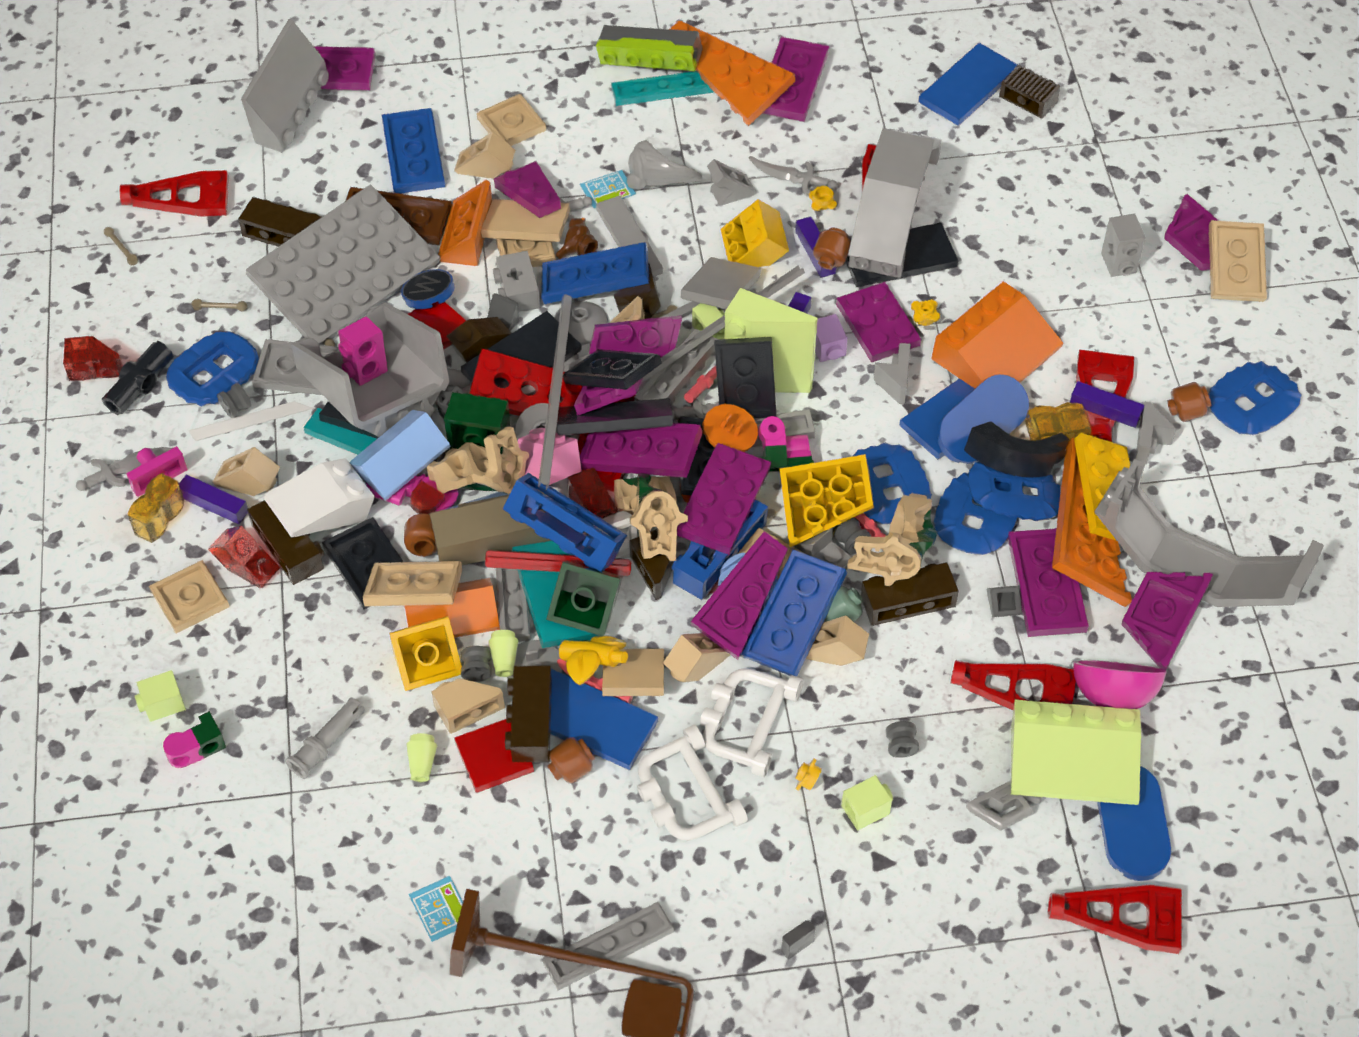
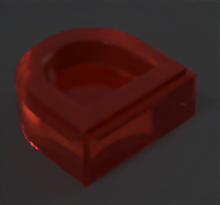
(425, 498)

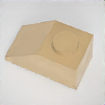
(486, 158)
(247, 473)
(839, 642)
(694, 657)
(466, 702)

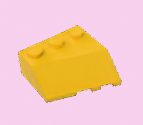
(824, 495)

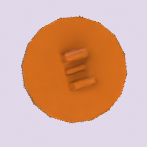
(730, 427)

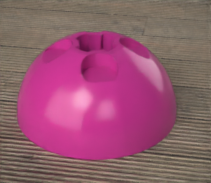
(1118, 683)

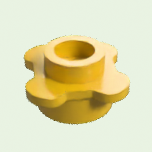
(822, 198)
(925, 312)
(807, 775)

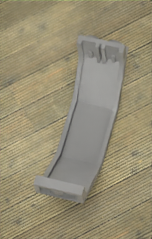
(890, 200)
(1166, 549)

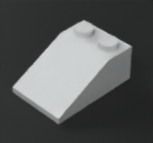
(321, 499)

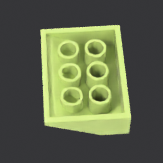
(791, 334)
(1075, 752)

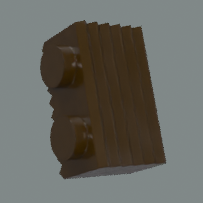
(1029, 91)

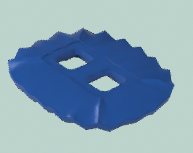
(202, 357)
(1267, 410)
(906, 475)
(1015, 502)
(957, 504)

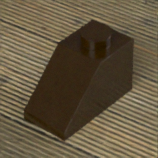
(646, 292)
(477, 335)
(653, 570)

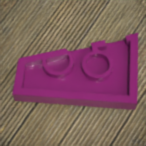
(529, 189)
(641, 336)

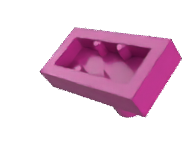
(169, 463)

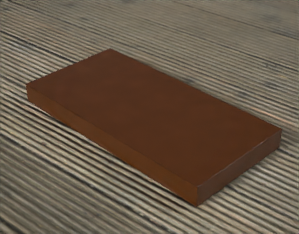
(423, 214)

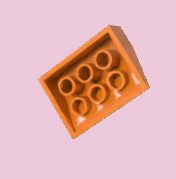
(996, 338)

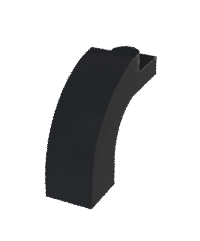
(1014, 455)

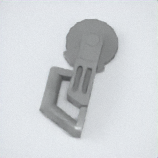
(1001, 800)

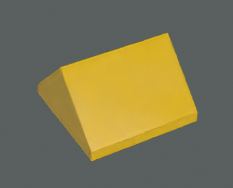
(426, 653)

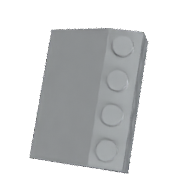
(284, 88)

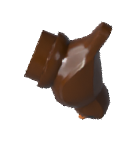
(578, 240)

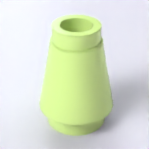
(503, 651)
(421, 754)

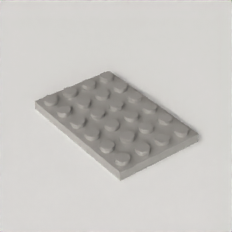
(342, 265)

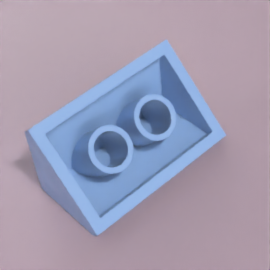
(400, 453)

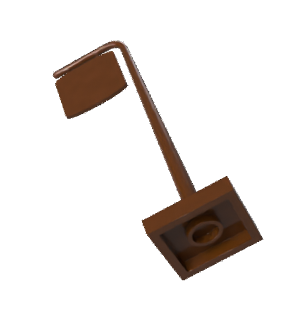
(648, 1007)

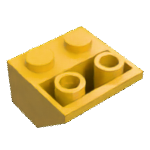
(755, 236)

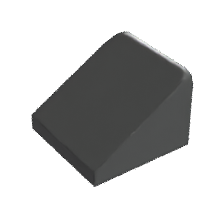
(504, 309)
(1004, 601)

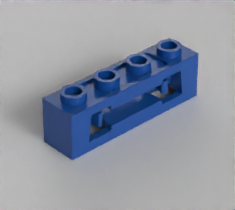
(564, 523)
(693, 569)

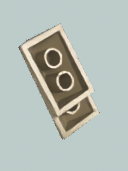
(477, 527)

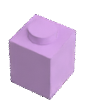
(830, 339)

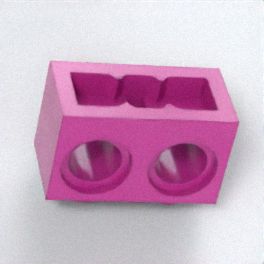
(362, 351)

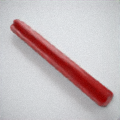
(545, 562)

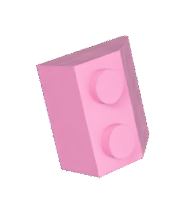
(565, 455)

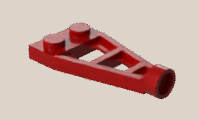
(212, 194)
(1105, 368)
(1056, 681)
(1163, 914)

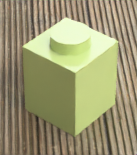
(159, 696)
(867, 802)

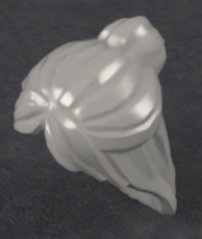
(654, 169)

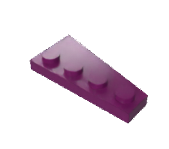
(737, 602)

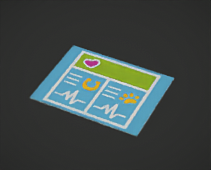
(607, 187)
(438, 907)

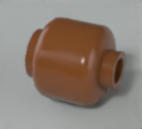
(832, 248)
(1189, 401)
(419, 535)
(571, 760)

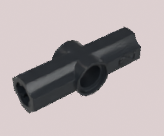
(137, 378)

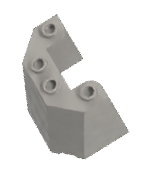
(412, 381)

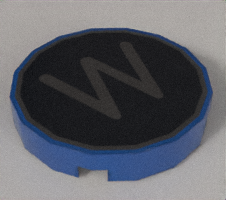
(428, 288)

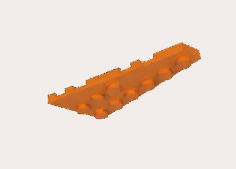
(739, 76)
(1078, 552)

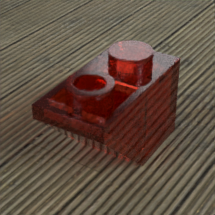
(90, 359)
(589, 492)
(244, 556)

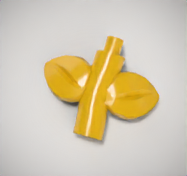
(586, 656)

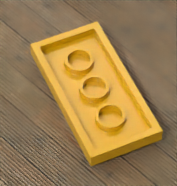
(1098, 466)

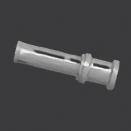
(316, 747)

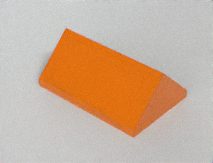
(462, 235)
(471, 612)

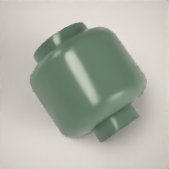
(845, 603)

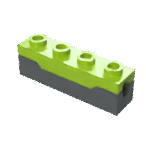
(649, 47)

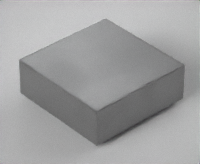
(798, 939)

